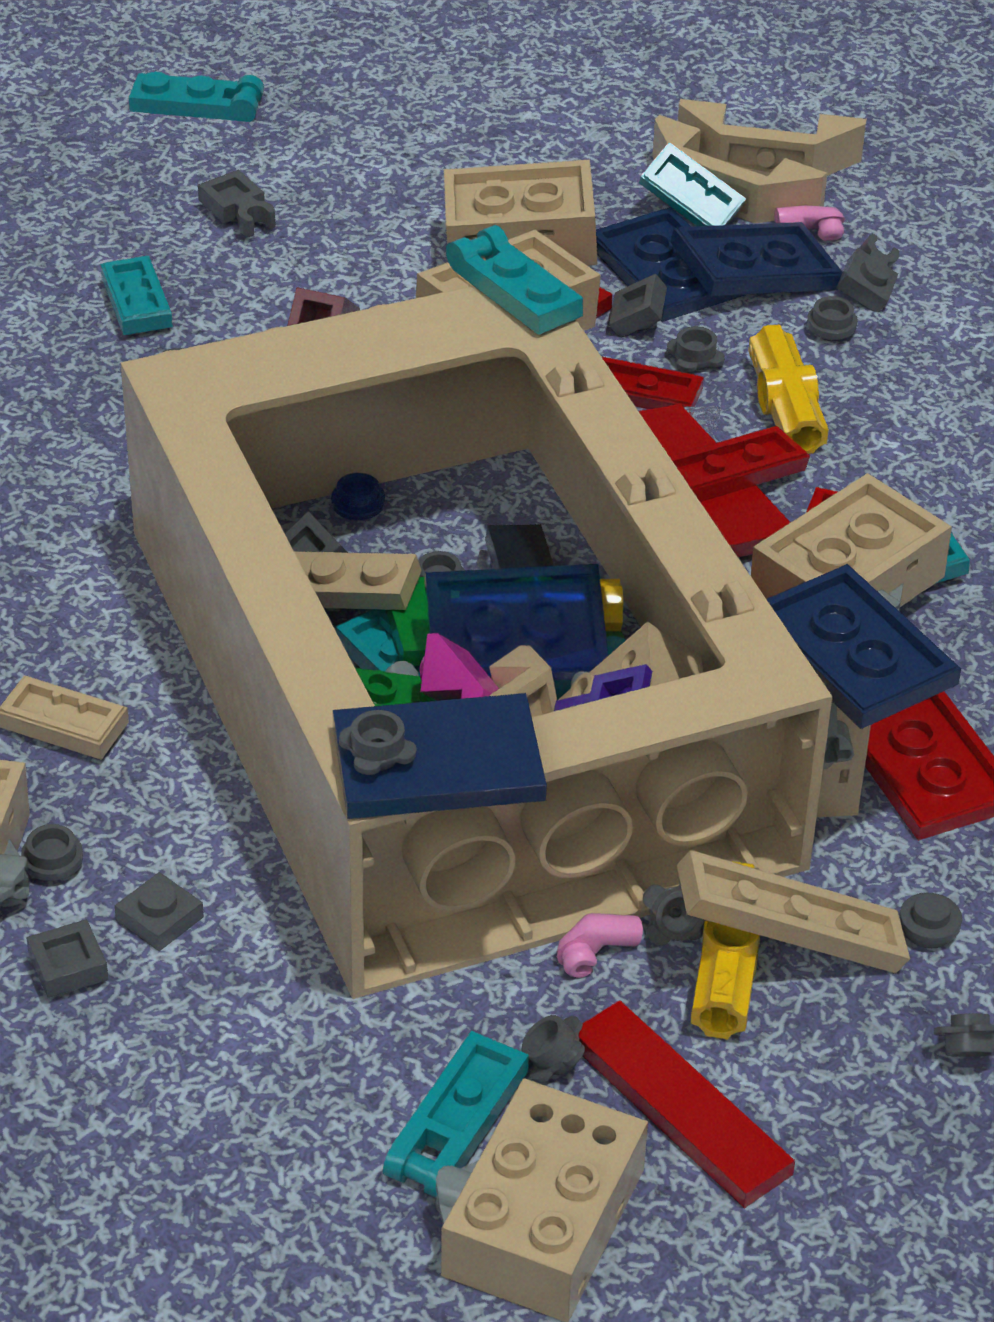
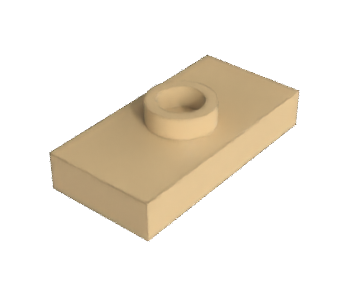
(63, 717)

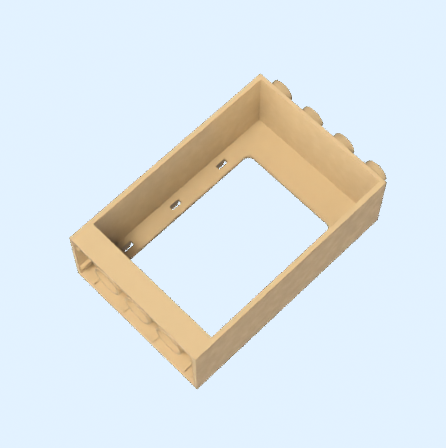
(630, 778)

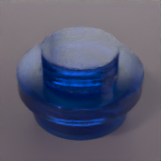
(358, 497)

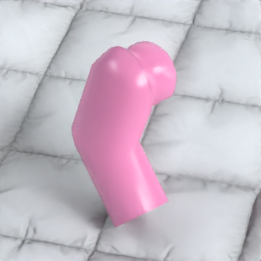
(825, 219)
(578, 947)

